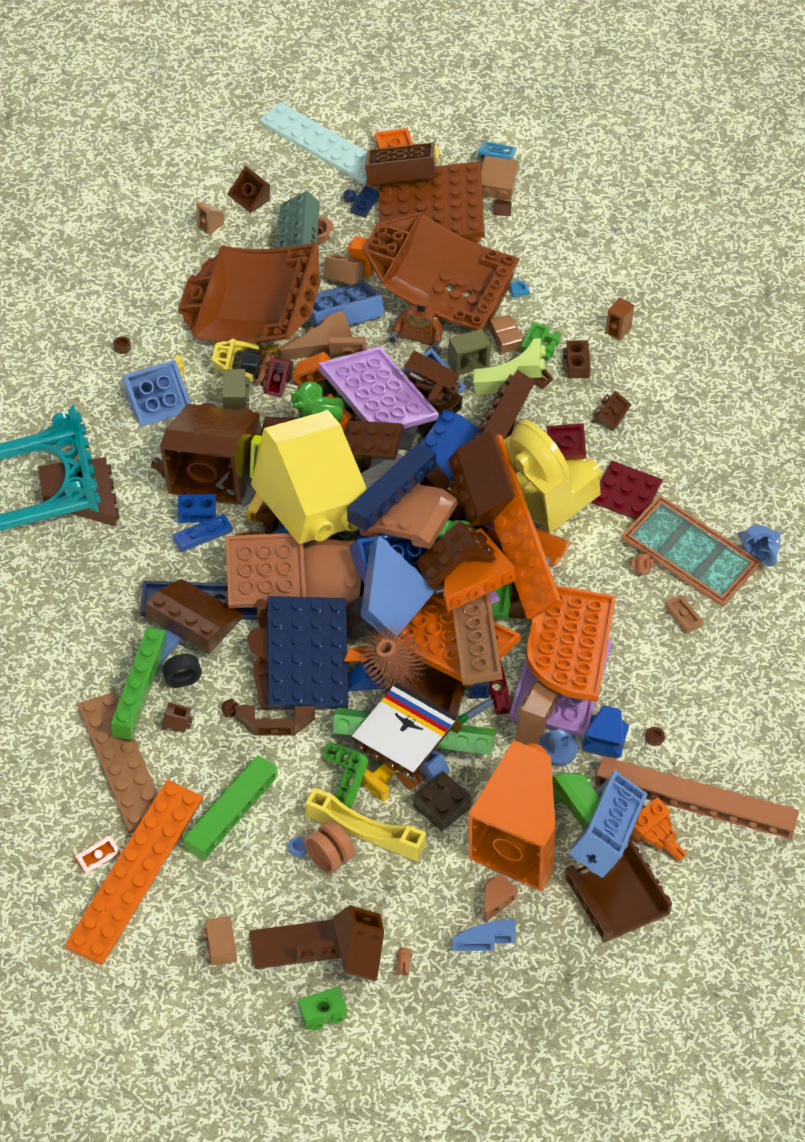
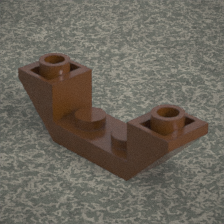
(274, 727)

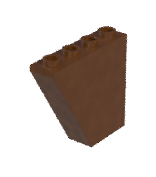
(52, 479)

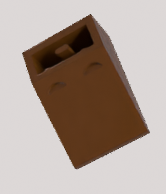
(359, 941)

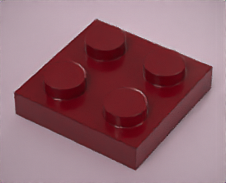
(569, 440)

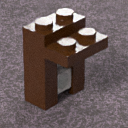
(429, 372)

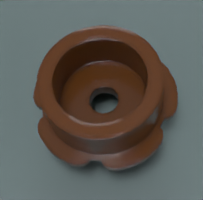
(228, 706)

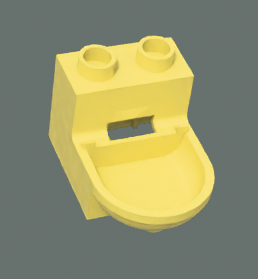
(550, 484)

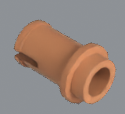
(403, 960)

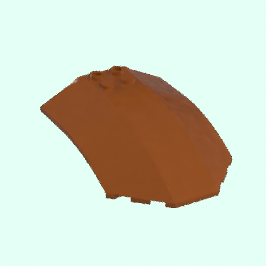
(252, 294)

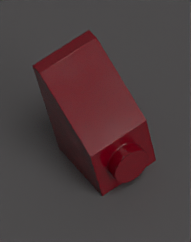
(278, 376)

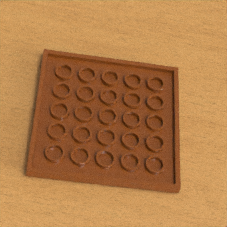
(449, 199)

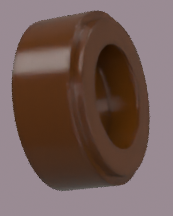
(655, 736)

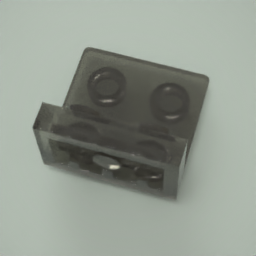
(356, 625)

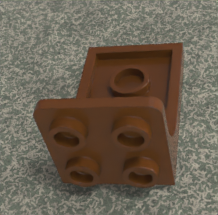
(451, 550)

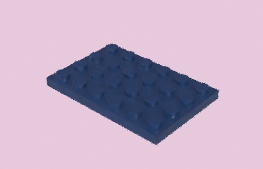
(307, 652)

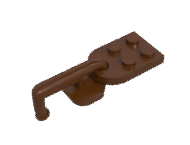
(258, 645)

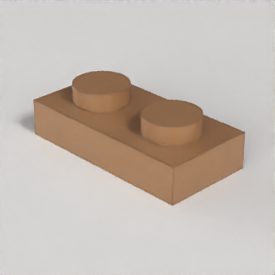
(683, 613)

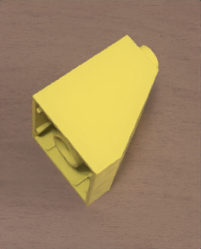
(308, 476)

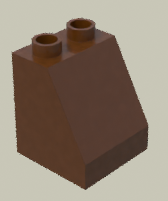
(205, 446)

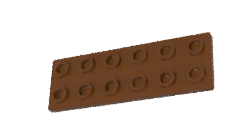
(294, 944)

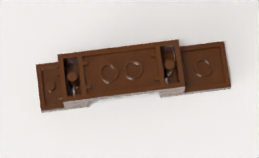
(365, 439)

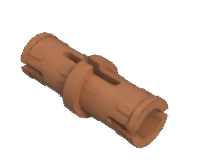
(264, 370)

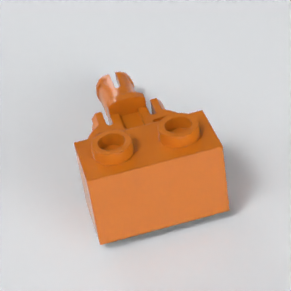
(656, 829)

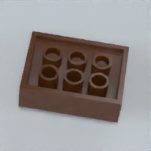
(401, 164)
(482, 479)
(192, 614)

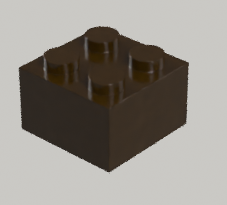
(442, 801)

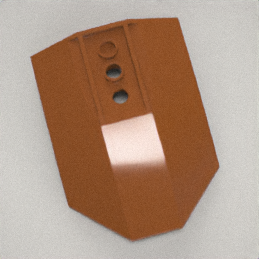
(422, 258)

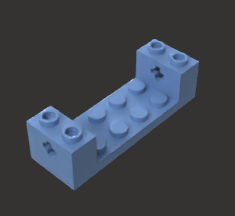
(610, 824)

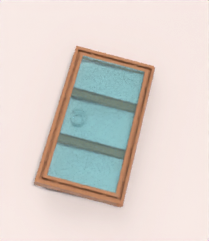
(691, 550)

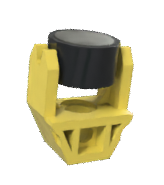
(225, 352)

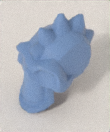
(761, 543)

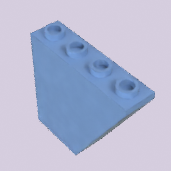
(391, 589)

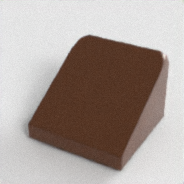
(502, 208)
(540, 380)
(424, 389)

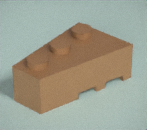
(535, 712)

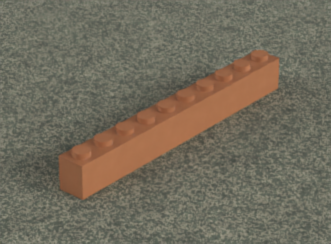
(705, 798)

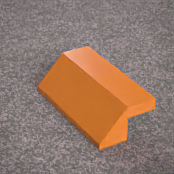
(553, 546)

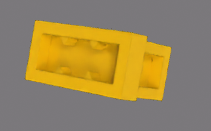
(377, 781)

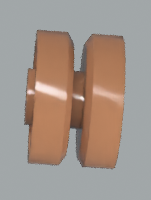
(329, 847)

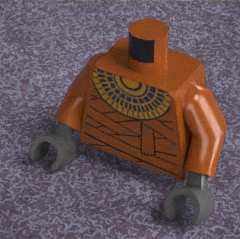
(419, 325)

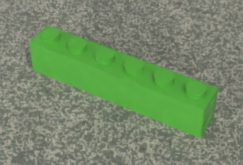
(139, 683)
(230, 807)

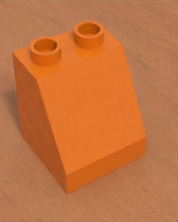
(515, 817)

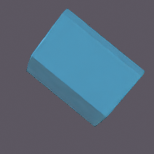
(496, 150)

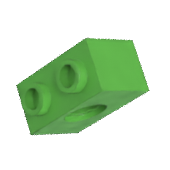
(330, 1000)

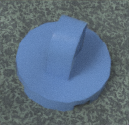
(560, 746)

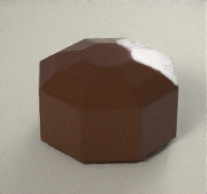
(122, 345)

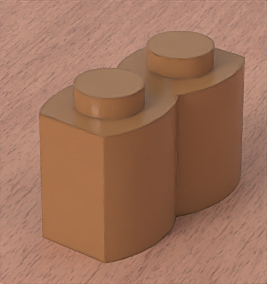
(506, 333)

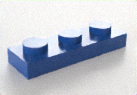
(202, 532)

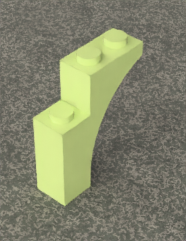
(529, 362)

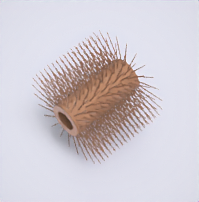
(393, 658)

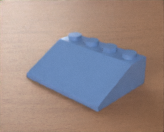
(357, 303)

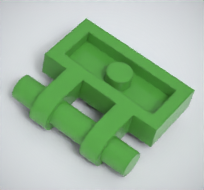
(541, 331)

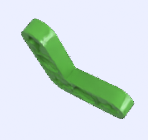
(354, 761)

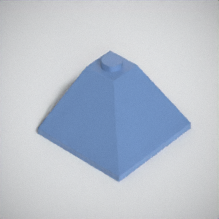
(156, 392)

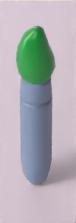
(475, 711)

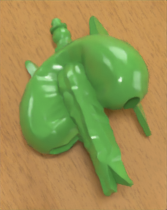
(309, 401)

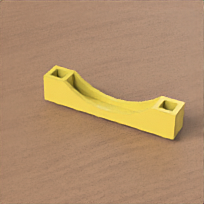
(396, 838)

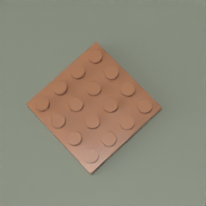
(263, 568)

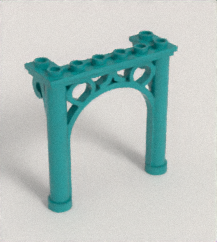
(75, 492)

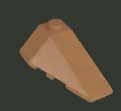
(317, 338)

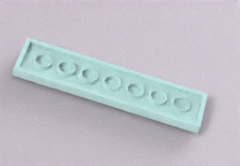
(317, 140)

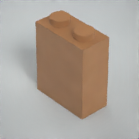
(499, 177)

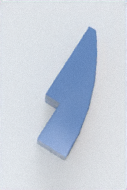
(485, 936)

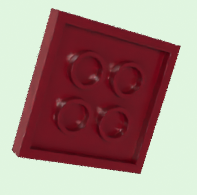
(627, 490)

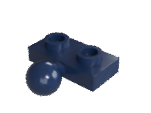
(363, 202)

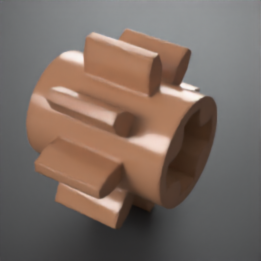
(642, 563)

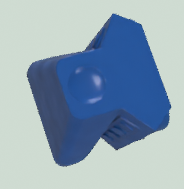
(606, 733)

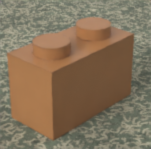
(343, 269)
(221, 941)

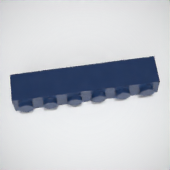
(391, 487)

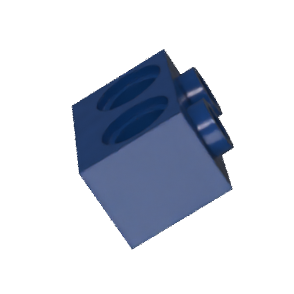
(196, 508)

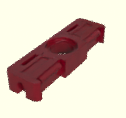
(502, 700)

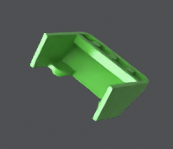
(577, 794)

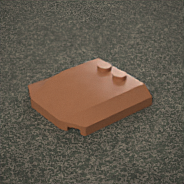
(417, 516)
(331, 570)

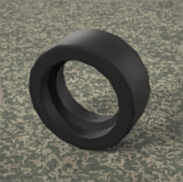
(178, 663)

